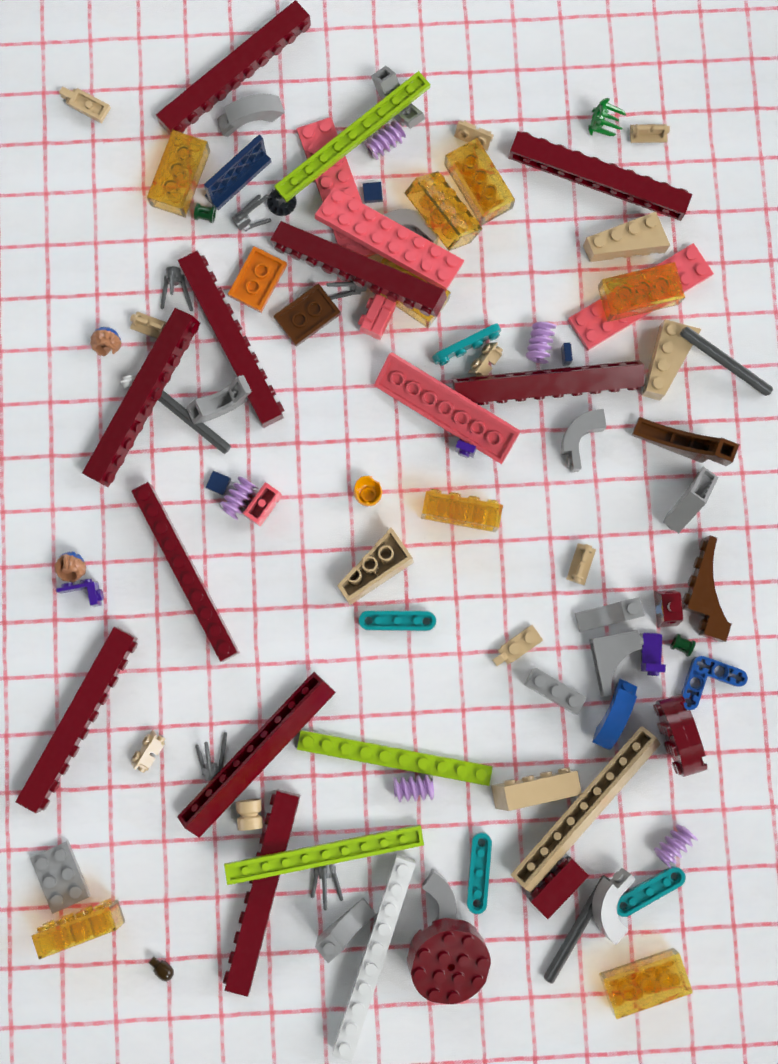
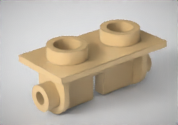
(468, 132)
(649, 133)
(147, 324)
(490, 354)
(581, 563)
(142, 758)

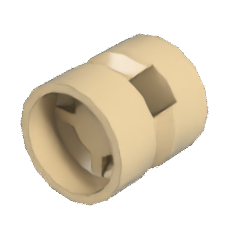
(249, 816)

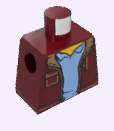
(668, 608)

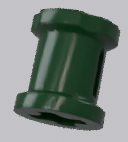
(205, 213)
(683, 645)

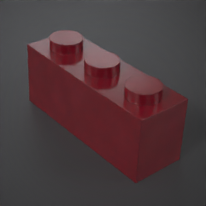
(558, 886)

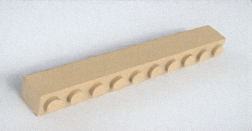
(585, 809)

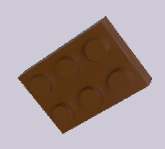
(307, 315)

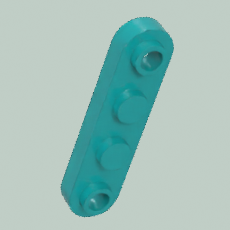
(459, 348)
(397, 620)
(479, 873)
(650, 891)

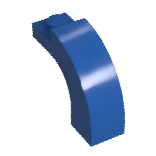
(617, 715)

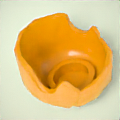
(367, 491)

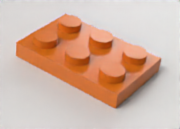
(257, 279)

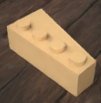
(629, 239)
(666, 359)
(376, 567)
(536, 790)

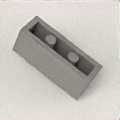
(555, 691)

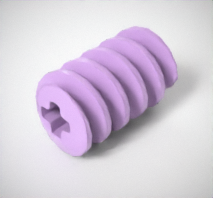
(384, 139)
(539, 340)
(238, 497)
(413, 788)
(674, 845)

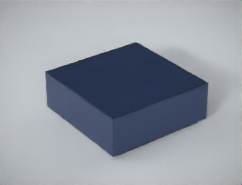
(372, 192)
(566, 351)
(218, 483)

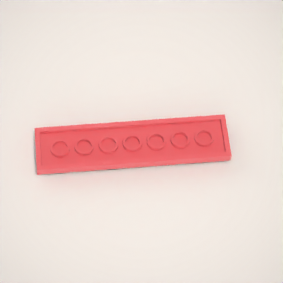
(338, 176)
(389, 239)
(591, 322)
(447, 408)

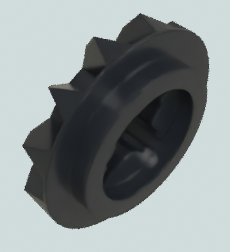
(284, 209)

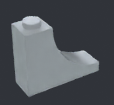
(691, 501)
(609, 614)
(609, 652)
(335, 937)

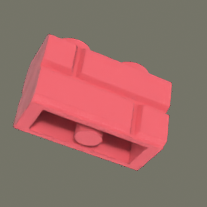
(377, 316)
(262, 504)

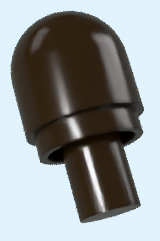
(162, 969)

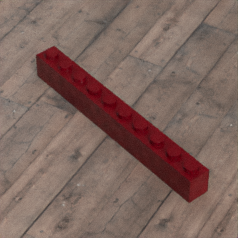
(234, 69)
(600, 175)
(359, 269)
(230, 338)
(551, 382)
(141, 397)
(185, 572)
(77, 720)
(255, 755)
(261, 896)

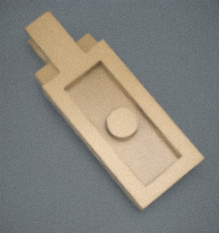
(85, 103)
(518, 646)

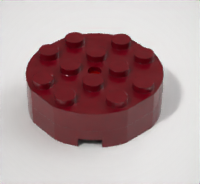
(681, 735)
(448, 961)

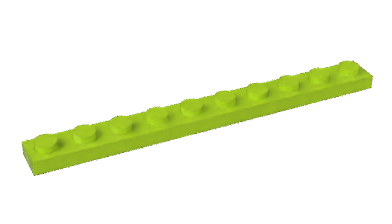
(352, 136)
(394, 758)
(323, 854)

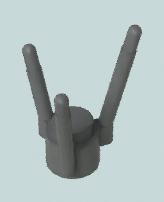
(242, 219)
(173, 277)
(357, 290)
(210, 769)
(324, 873)

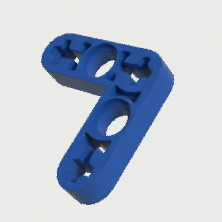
(702, 676)

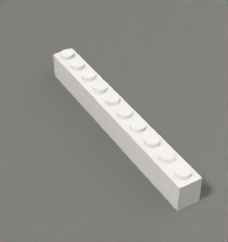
(373, 958)

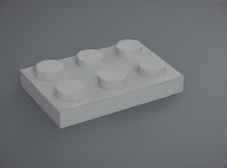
(60, 877)

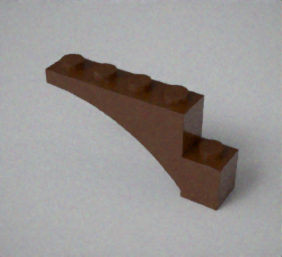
(685, 443)
(702, 595)

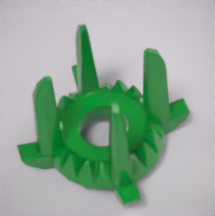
(599, 115)

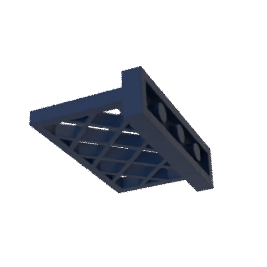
(237, 173)

